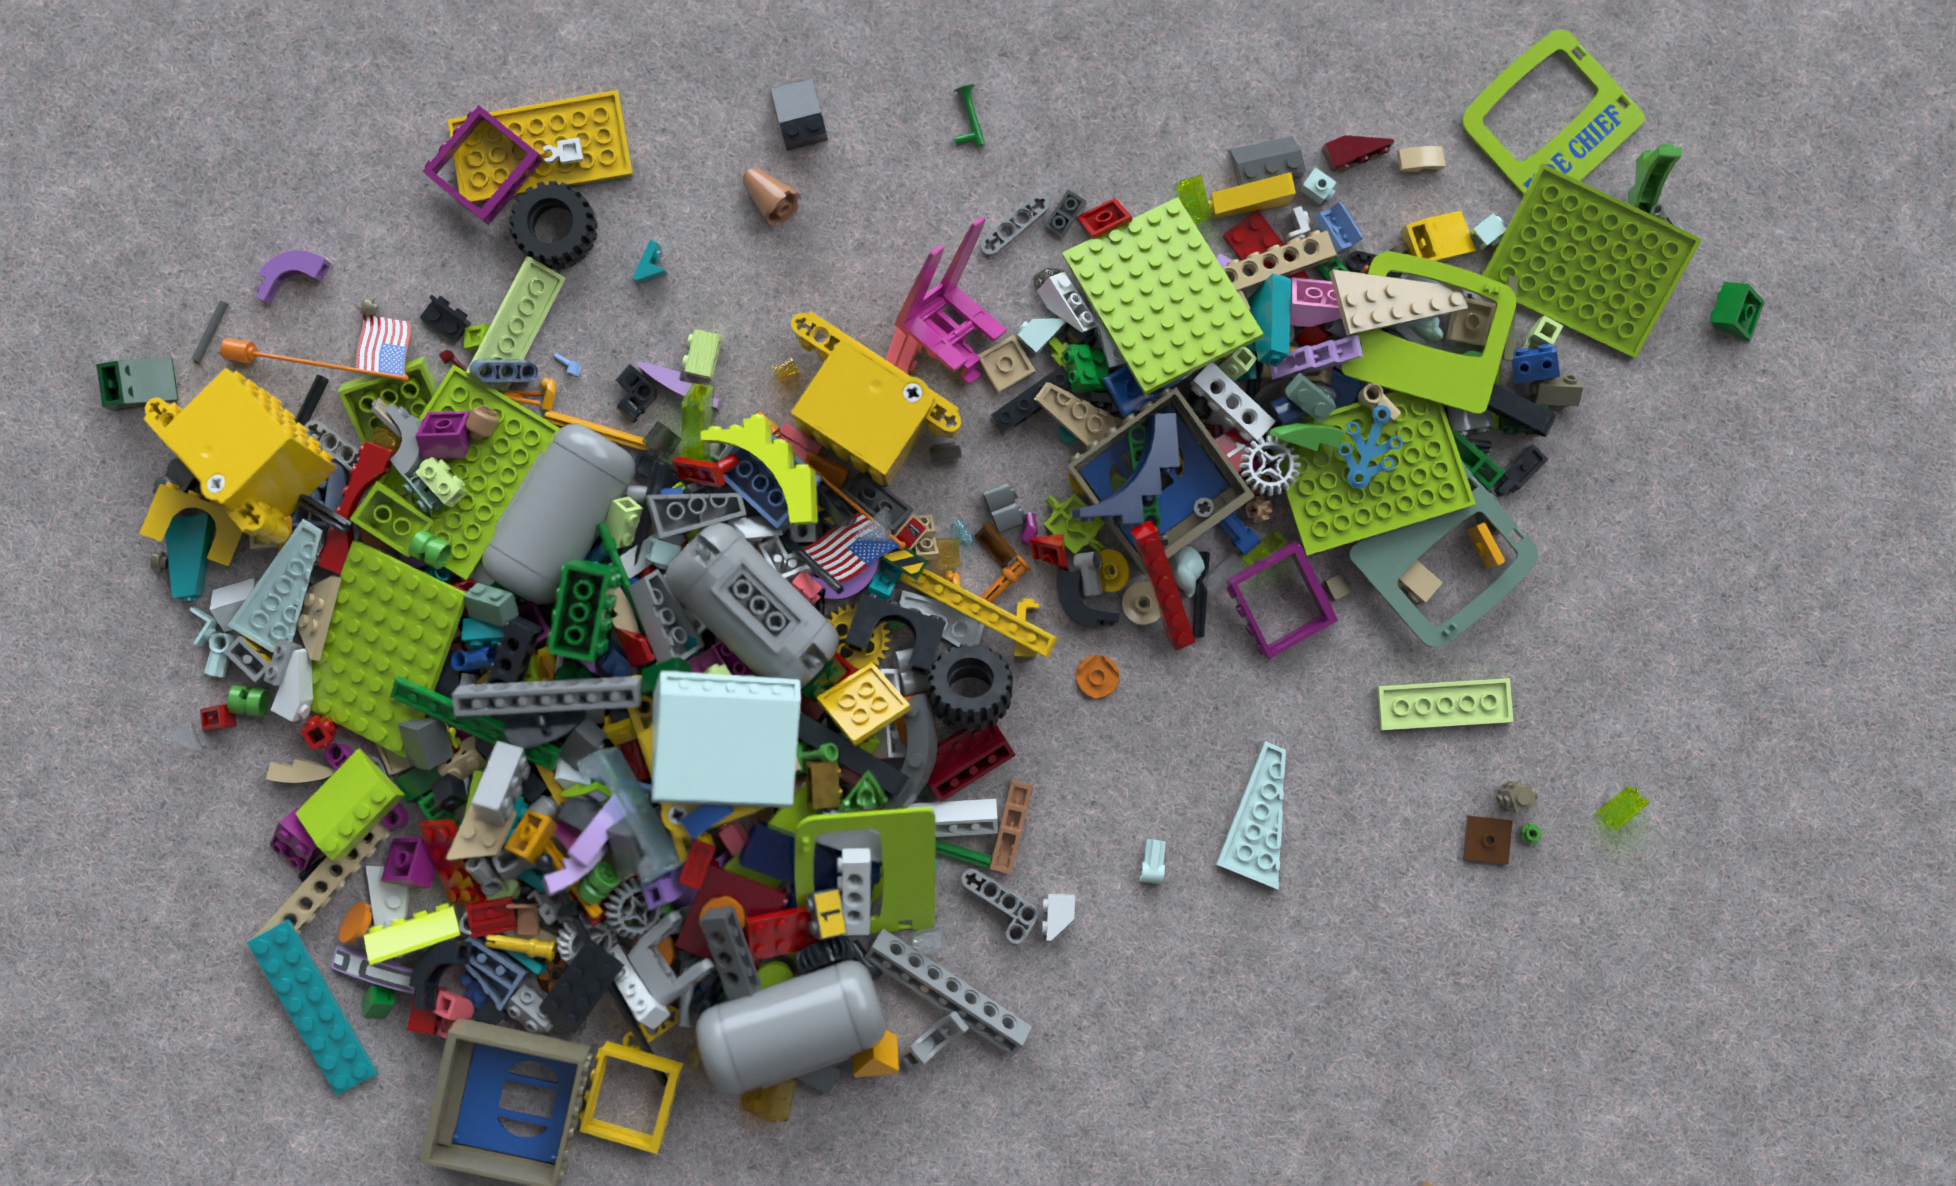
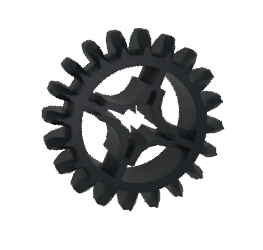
(824, 954)

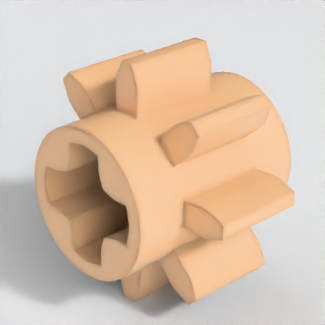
(1259, 508)

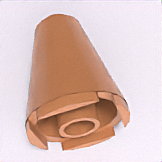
(771, 196)

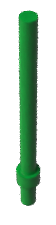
(610, 545)

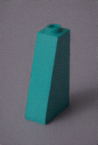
(1271, 311)
(187, 551)

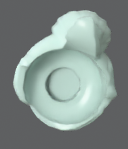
(1427, 328)
(1186, 568)

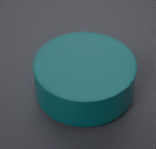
(1065, 436)

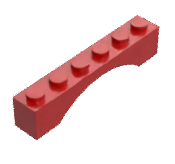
(372, 464)
(1164, 586)

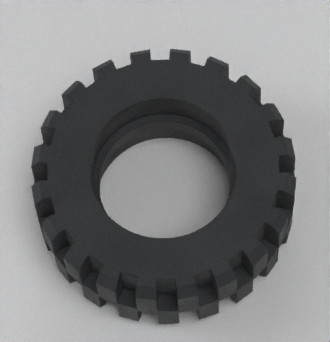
(537, 202)
(976, 663)

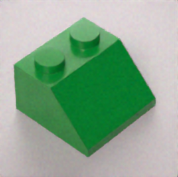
(1737, 310)

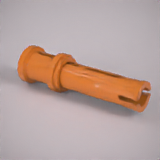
(1010, 575)

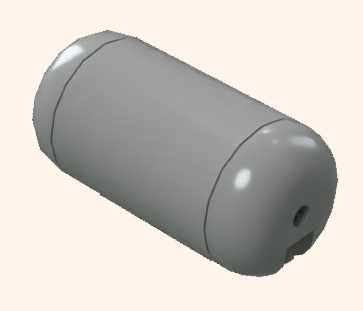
(557, 512)
(751, 606)
(790, 1028)

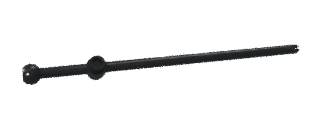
(570, 911)

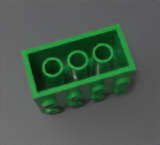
(583, 610)

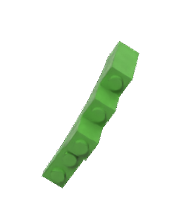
(1651, 174)

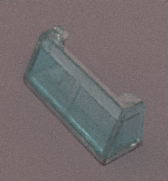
(613, 768)

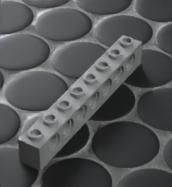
(547, 696)
(948, 992)

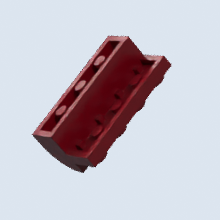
(967, 758)

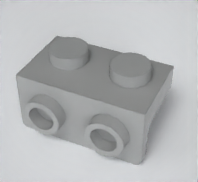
(280, 661)

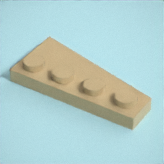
(1076, 415)

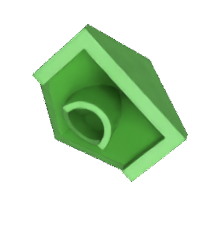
(864, 796)

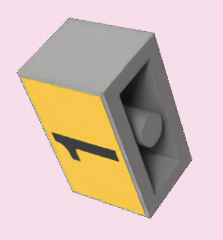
(249, 658)

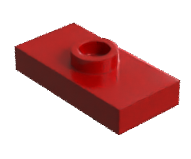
(697, 864)

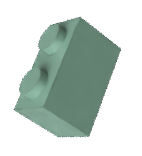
(1310, 398)
(490, 604)

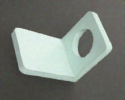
(208, 630)

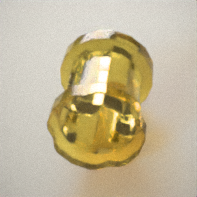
(785, 369)

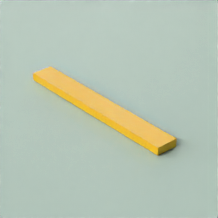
(983, 612)

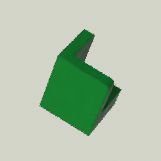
(378, 1001)

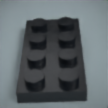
(581, 986)

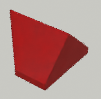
(1050, 550)
(635, 646)

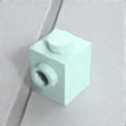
(1318, 186)
(1488, 231)
(662, 552)

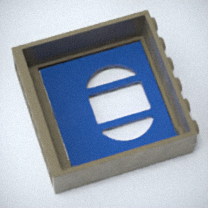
(1176, 502)
(478, 1120)

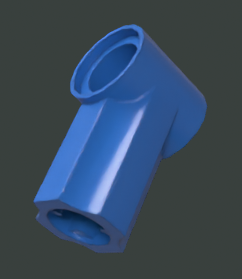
(1240, 535)
(473, 659)

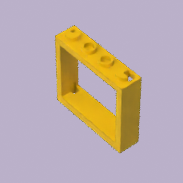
(618, 1133)

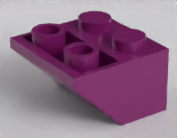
(294, 842)

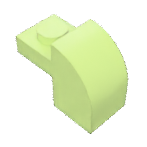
(1543, 332)

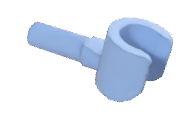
(573, 367)

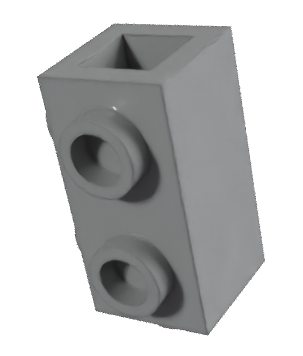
(524, 1008)

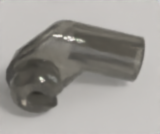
(1040, 277)

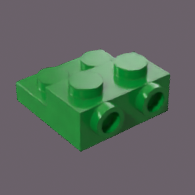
(1085, 368)

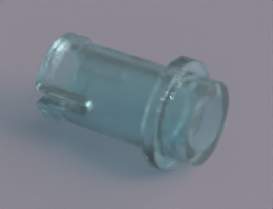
(963, 532)

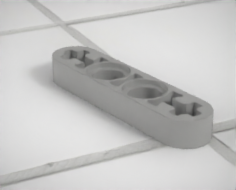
(1012, 223)
(341, 444)

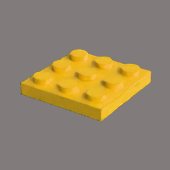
(863, 703)

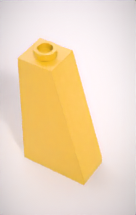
(1253, 196)

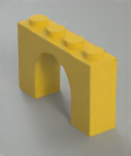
(170, 501)

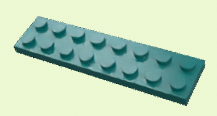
(312, 1007)

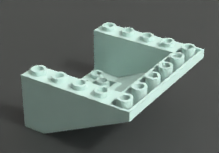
(724, 739)

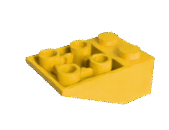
(1438, 237)

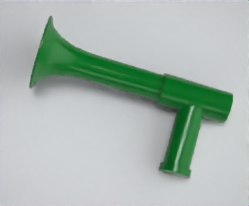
(976, 135)

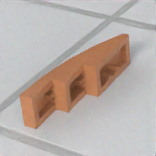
(1011, 826)

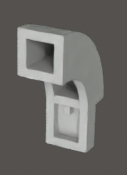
(408, 456)
(932, 1040)

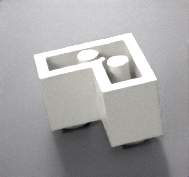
(786, 564)

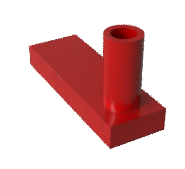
(703, 471)

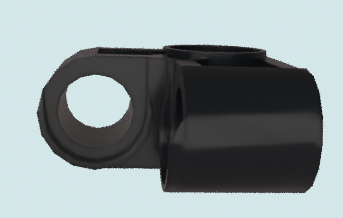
(633, 404)

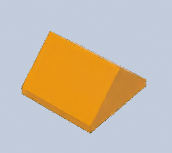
(531, 836)
(878, 1060)

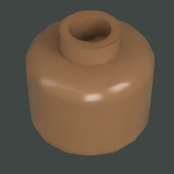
(482, 422)

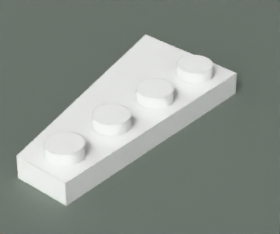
(958, 627)
(387, 899)

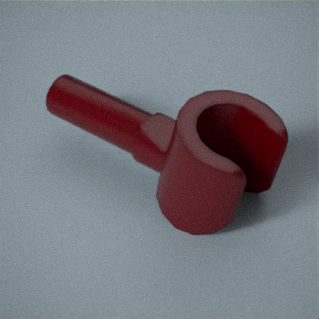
(447, 356)
(1216, 429)

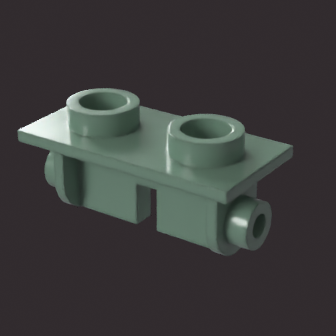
(425, 501)

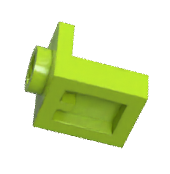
(474, 336)

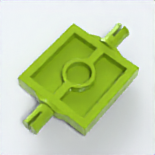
(1075, 533)

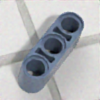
(494, 368)

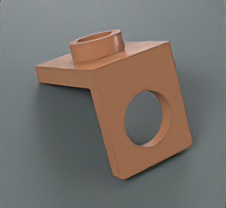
(528, 918)

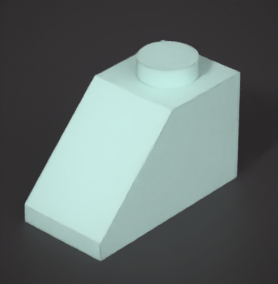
(1039, 332)

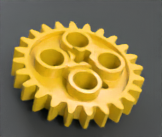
(857, 659)

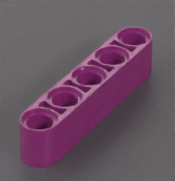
(346, 752)

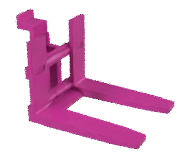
(934, 329)

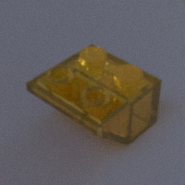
(772, 1102)

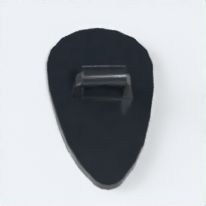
(539, 728)

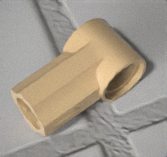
(1380, 399)

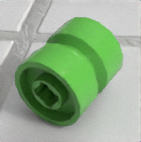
(432, 551)
(244, 700)
(598, 883)

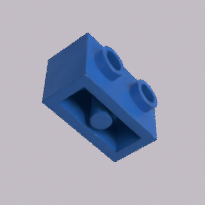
(1535, 363)

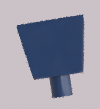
(616, 663)

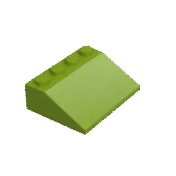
(412, 395)
(349, 806)

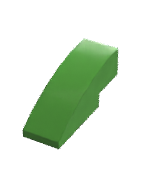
(1309, 434)

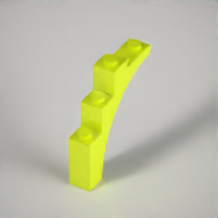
(797, 483)

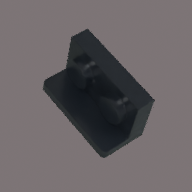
(445, 319)

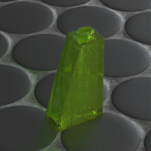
(697, 417)

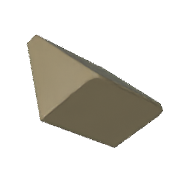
(1337, 586)

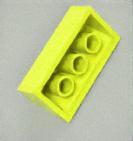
(412, 933)

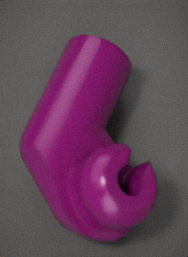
(1030, 530)

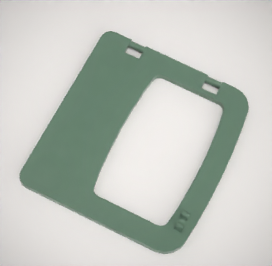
(1390, 554)

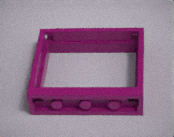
(509, 186)
(1324, 620)

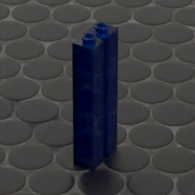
(772, 853)

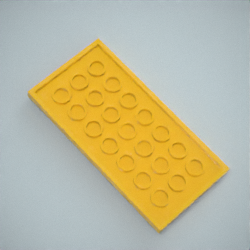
(491, 157)

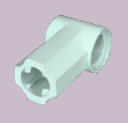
(218, 661)
(1153, 866)

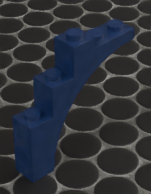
(1158, 457)

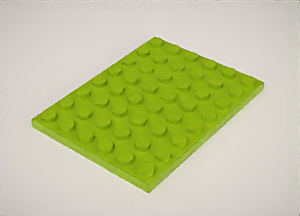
(1591, 260)
(1162, 296)
(489, 470)
(1421, 486)
(382, 627)

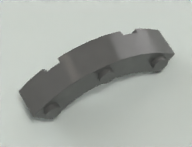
(920, 751)

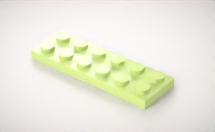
(520, 316)
(1445, 704)

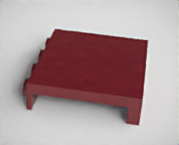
(751, 895)

